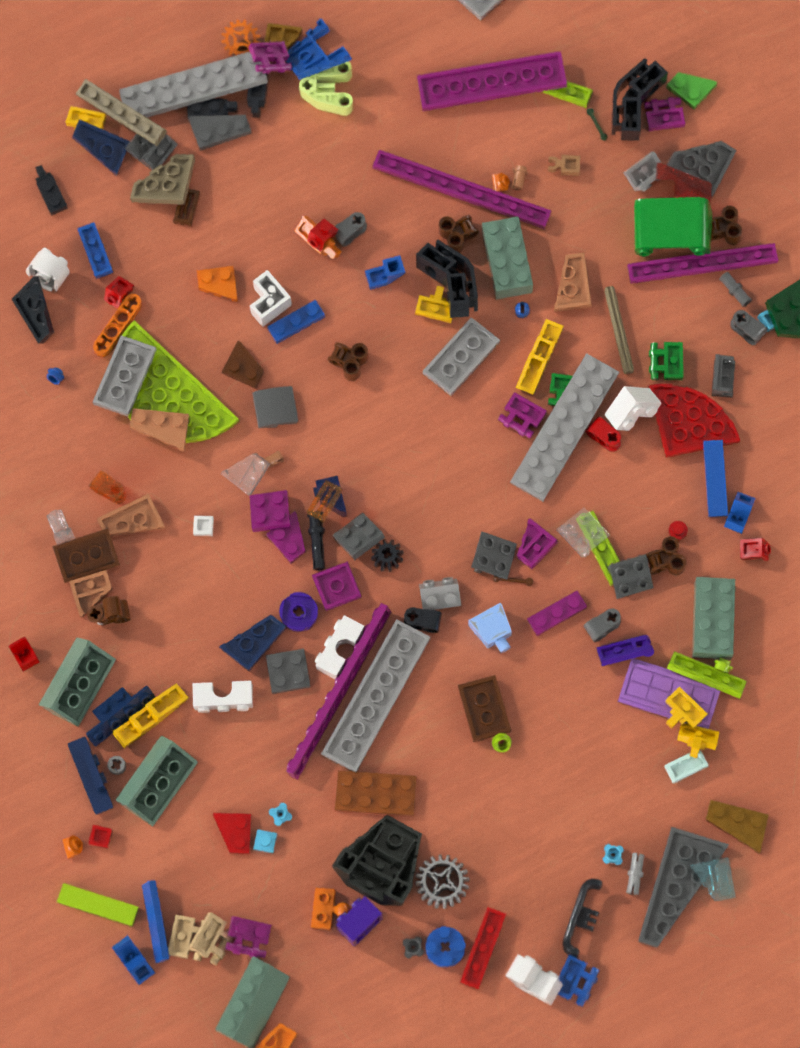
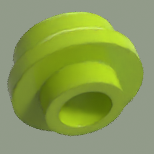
(723, 665)
(501, 747)

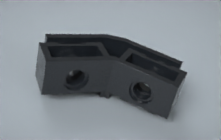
(640, 89)
(446, 273)

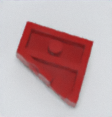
(235, 831)

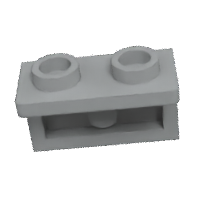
(643, 172)
(440, 594)

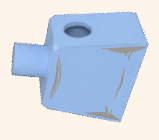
(492, 628)

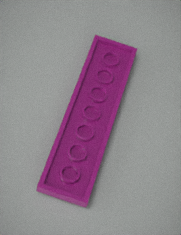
(491, 81)

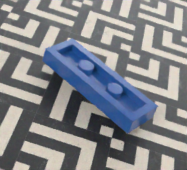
(95, 250)
(296, 321)

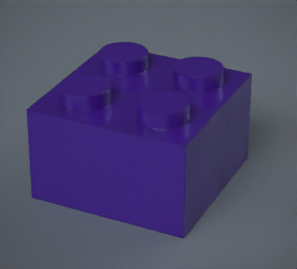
(359, 920)

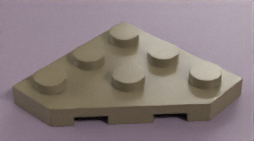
(165, 183)

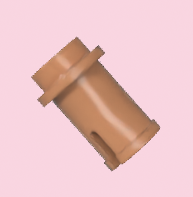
(519, 177)
(274, 459)

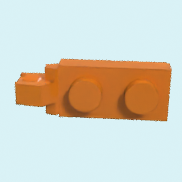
(303, 230)

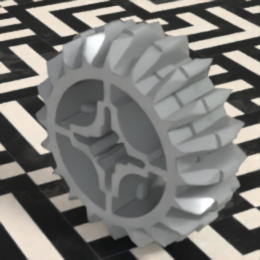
(450, 886)

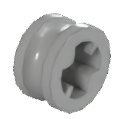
(122, 765)

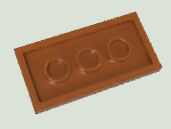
(375, 793)

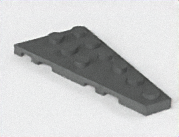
(676, 882)

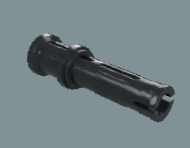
(316, 531)

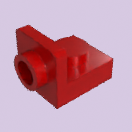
(117, 291)
(754, 549)

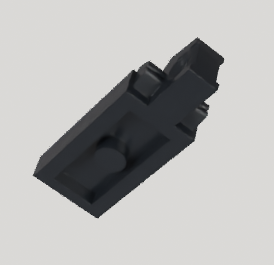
(257, 98)
(212, 107)
(50, 191)

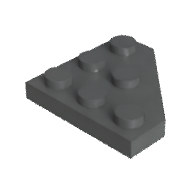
(704, 161)

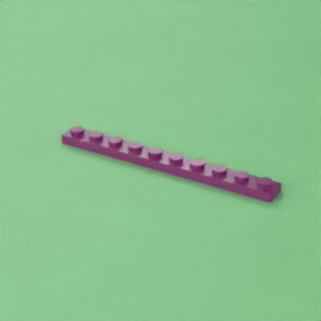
(461, 189)
(335, 697)

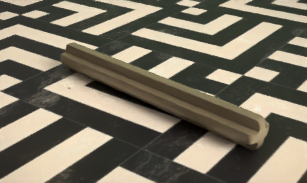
(619, 331)

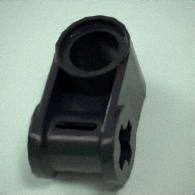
(424, 620)

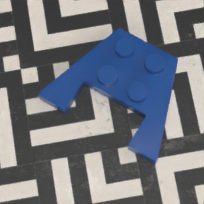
(309, 58)

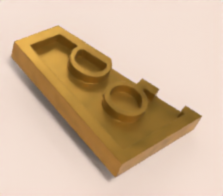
(741, 823)

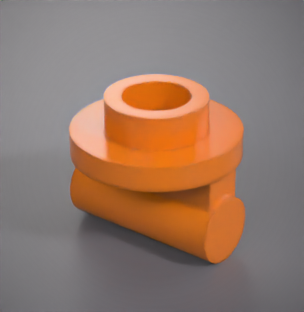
(500, 182)
(73, 846)

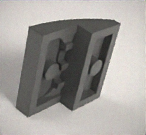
(148, 153)
(275, 407)

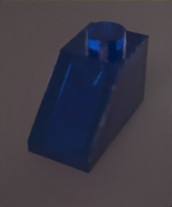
(339, 506)

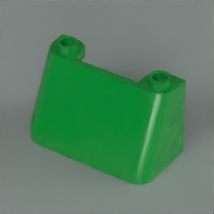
(672, 224)

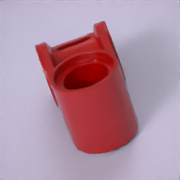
(601, 432)

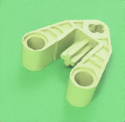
(322, 90)

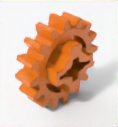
(230, 31)

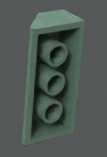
(77, 681)
(156, 780)
(252, 1003)

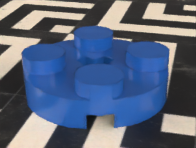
(443, 935)

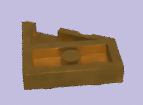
(282, 33)

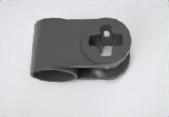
(349, 229)
(748, 328)
(601, 626)

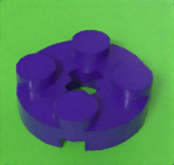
(304, 621)

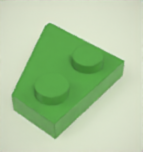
(691, 88)

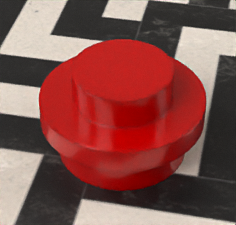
(678, 530)

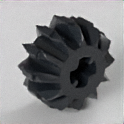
(390, 561)

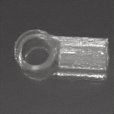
(60, 528)

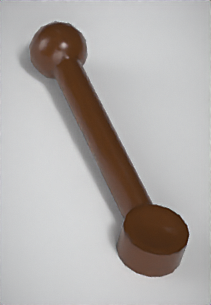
(529, 581)

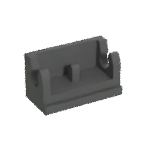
(723, 376)

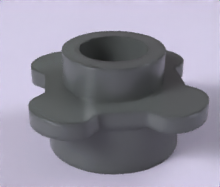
(408, 943)

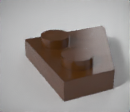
(243, 366)

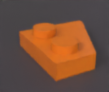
(218, 281)

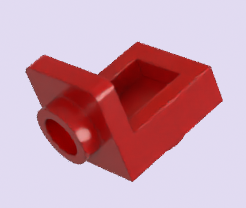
(321, 234)
(24, 654)

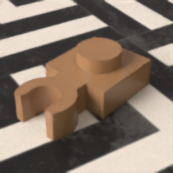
(568, 165)

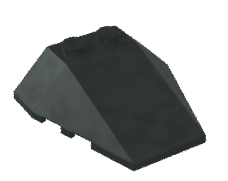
(381, 862)

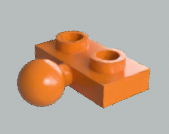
(325, 907)

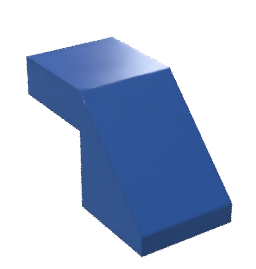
(385, 274)
(739, 512)
(133, 960)

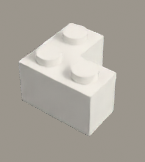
(272, 301)
(630, 405)
(530, 978)

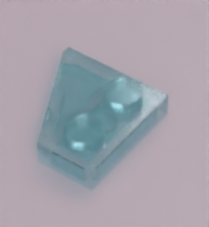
(716, 877)

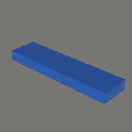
(715, 478)
(155, 921)

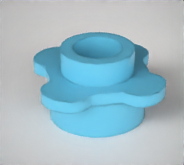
(286, 816)
(608, 858)

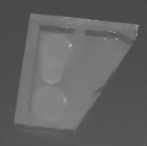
(247, 473)

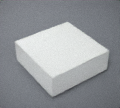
(203, 525)

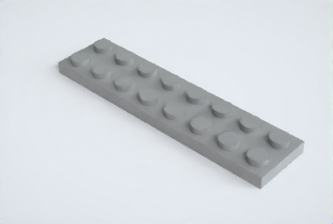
(193, 85)
(564, 427)
(376, 696)

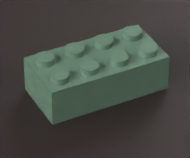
(507, 258)
(713, 618)

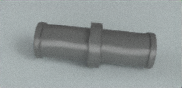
(735, 289)

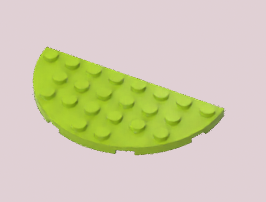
(174, 389)

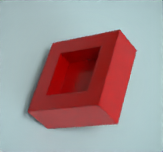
(100, 836)

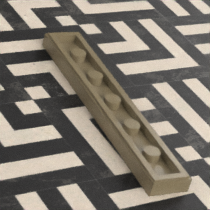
(121, 112)

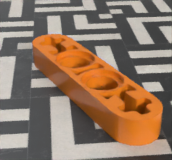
(119, 326)

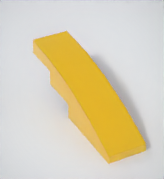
(539, 356)
(150, 715)

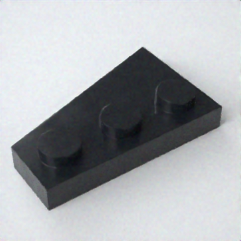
(34, 310)

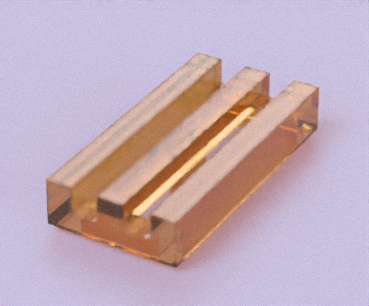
(317, 514)

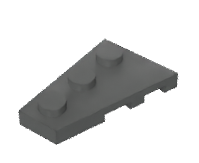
(218, 129)

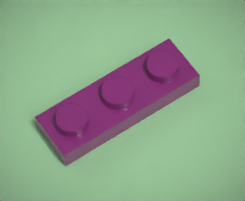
(557, 613)

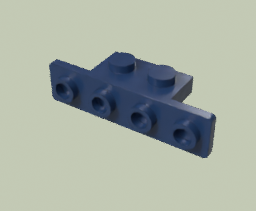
(116, 712)
(90, 775)

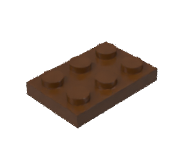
(86, 555)
(484, 708)

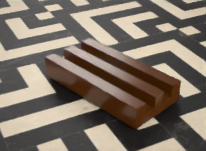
(183, 221)

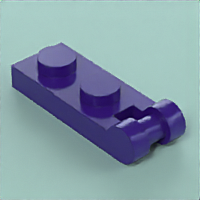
(625, 650)

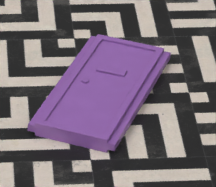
(650, 685)

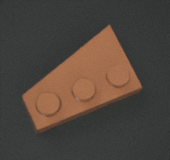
(574, 285)
(132, 518)

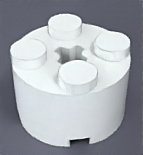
(49, 268)

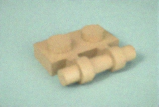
(207, 936)
(182, 937)

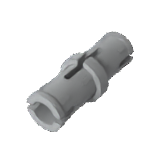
(635, 874)

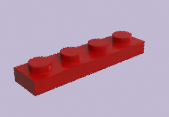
(483, 948)

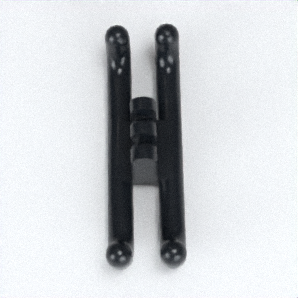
(580, 916)

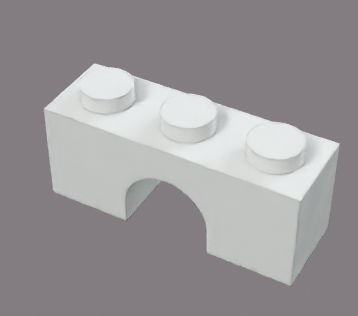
(347, 632)
(239, 698)

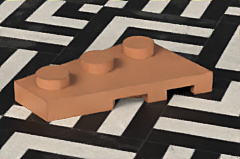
(165, 426)

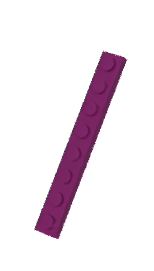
(707, 263)

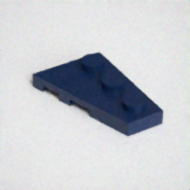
(101, 144)
(254, 643)

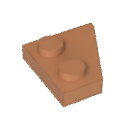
(90, 590)

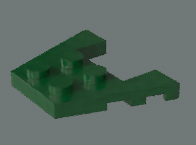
(785, 311)

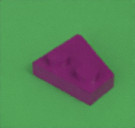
(288, 540)
(535, 544)

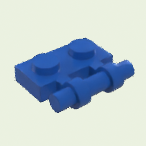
(570, 976)

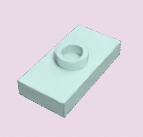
(685, 766)

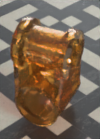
(106, 486)

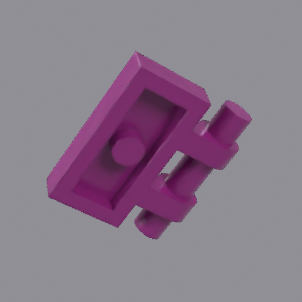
(269, 52)
(665, 118)
(526, 411)
(251, 931)

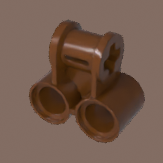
(723, 226)
(460, 231)
(346, 358)
(662, 559)
(109, 611)

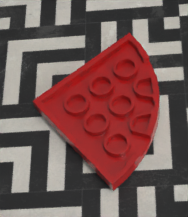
(689, 419)

